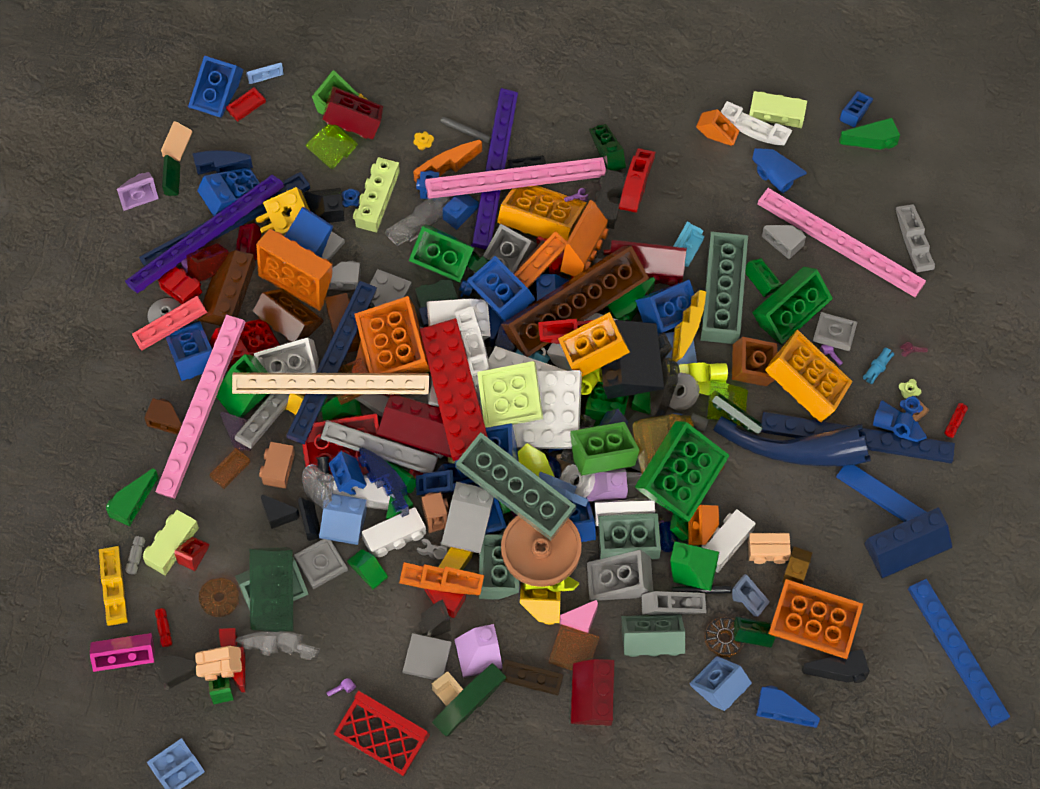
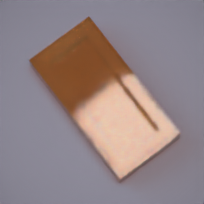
(229, 468)

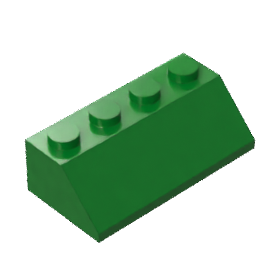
(793, 304)

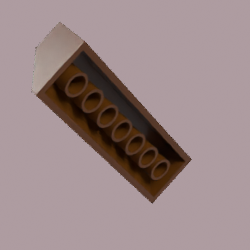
(577, 298)

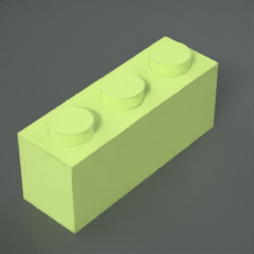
(778, 109)
(176, 532)

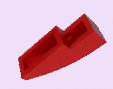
(552, 330)
(228, 638)

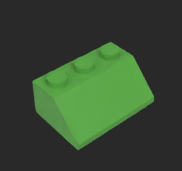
(603, 448)

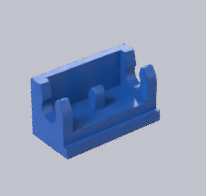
(347, 473)

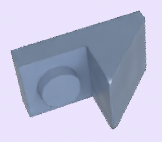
(749, 594)

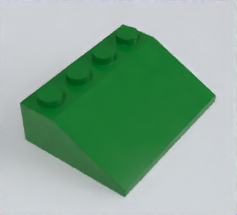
(682, 470)

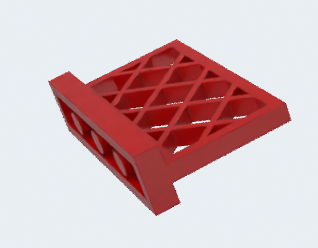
(390, 717)

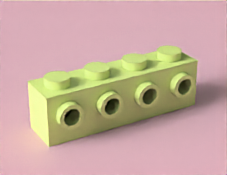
(377, 194)

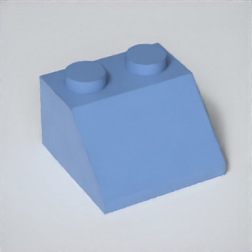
(343, 519)
(721, 683)

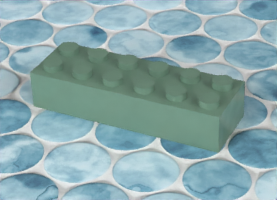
(724, 288)
(515, 486)

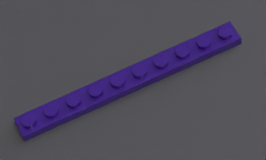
(495, 161)
(204, 233)

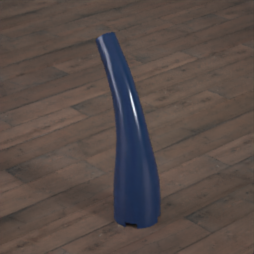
(829, 448)

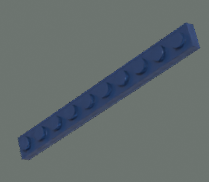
(296, 180)
(332, 361)
(877, 440)

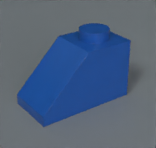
(459, 210)

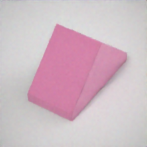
(581, 617)

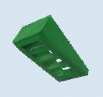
(408, 479)

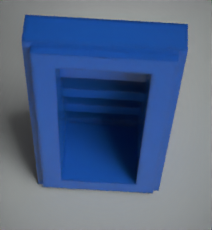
(855, 110)

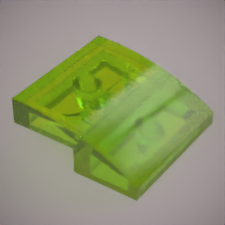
(331, 145)
(733, 393)

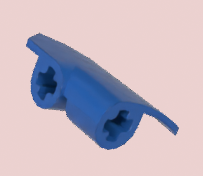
(776, 168)
(900, 423)

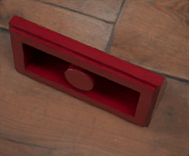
(248, 238)

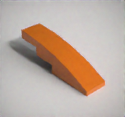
(453, 158)
(441, 579)

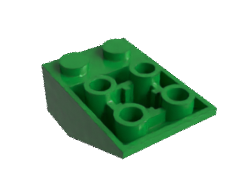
(240, 404)
(599, 404)

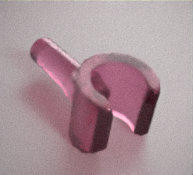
(909, 348)

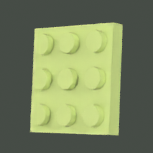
(510, 394)

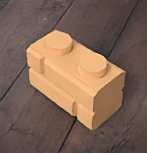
(769, 547)
(218, 662)

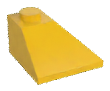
(541, 604)

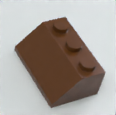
(287, 315)

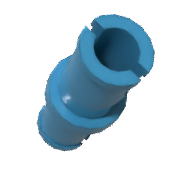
(878, 365)

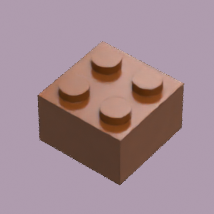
(750, 360)

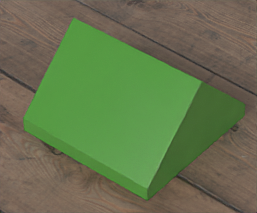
(322, 94)

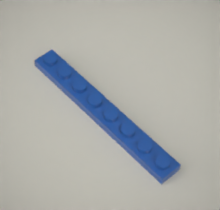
(959, 653)

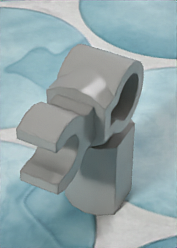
(434, 551)

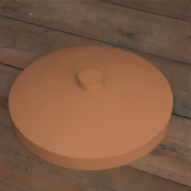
(536, 558)

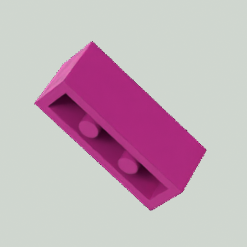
(122, 652)

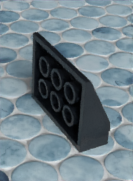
(638, 370)

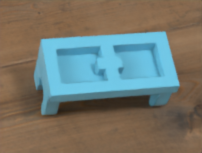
(690, 239)

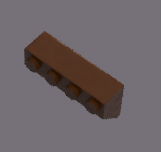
(228, 287)

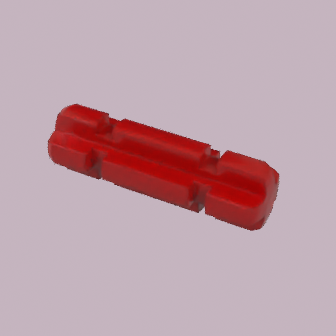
(956, 420)
(163, 627)

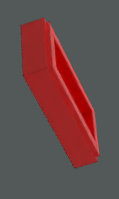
(245, 104)

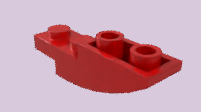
(636, 180)

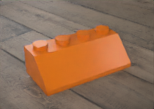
(585, 240)

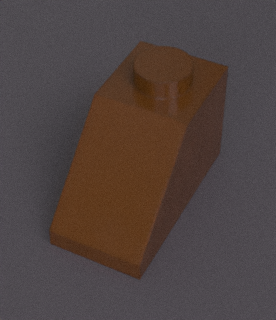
(162, 416)

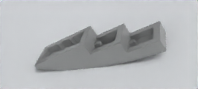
(914, 238)

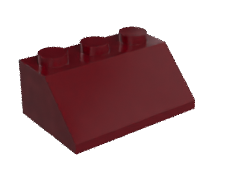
(352, 113)
(592, 692)

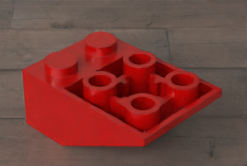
(253, 339)

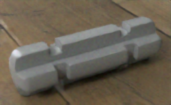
(135, 555)

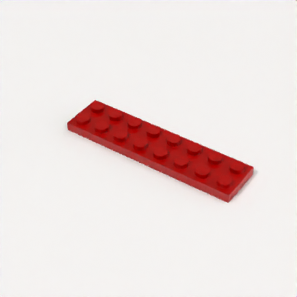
(453, 385)

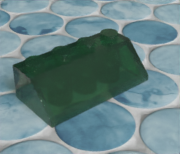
(271, 589)

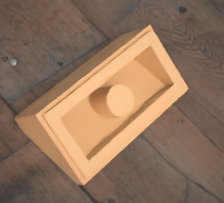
(176, 141)

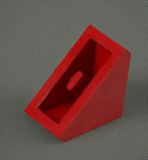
(191, 553)

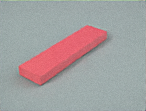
(169, 323)

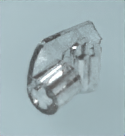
(318, 485)

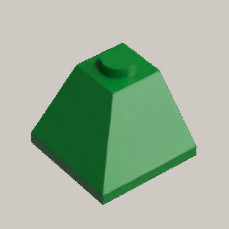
(693, 565)

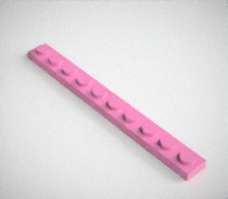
(515, 178)
(841, 242)
(200, 407)

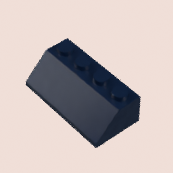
(909, 543)

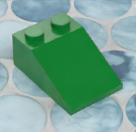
(441, 253)

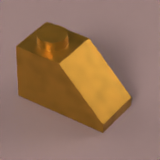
(797, 565)

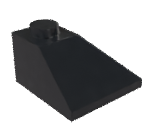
(326, 204)

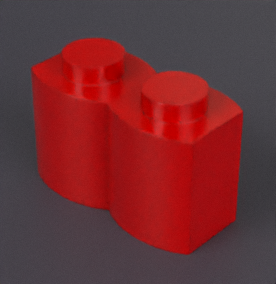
(180, 285)

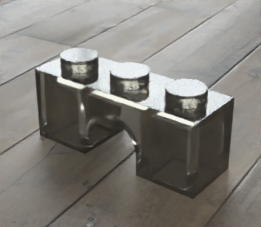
(611, 186)

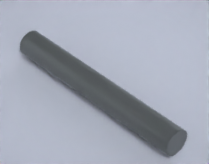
(465, 129)

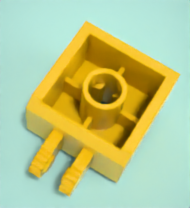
(278, 207)

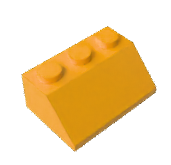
(594, 345)

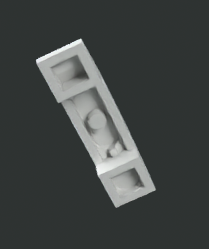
(754, 127)
(473, 340)

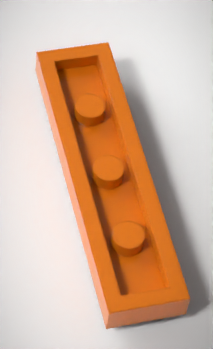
(541, 259)

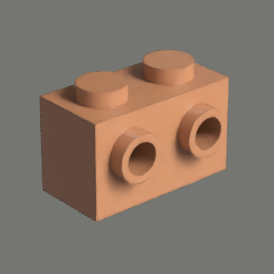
(277, 465)
(435, 511)

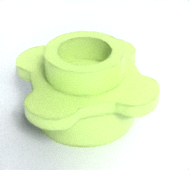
(911, 384)

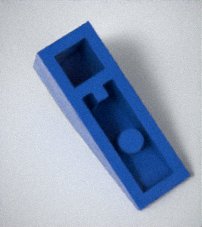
(780, 706)

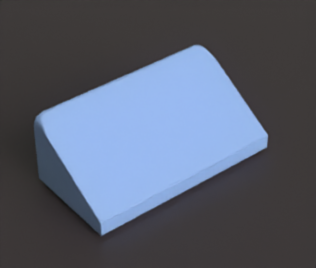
(265, 73)

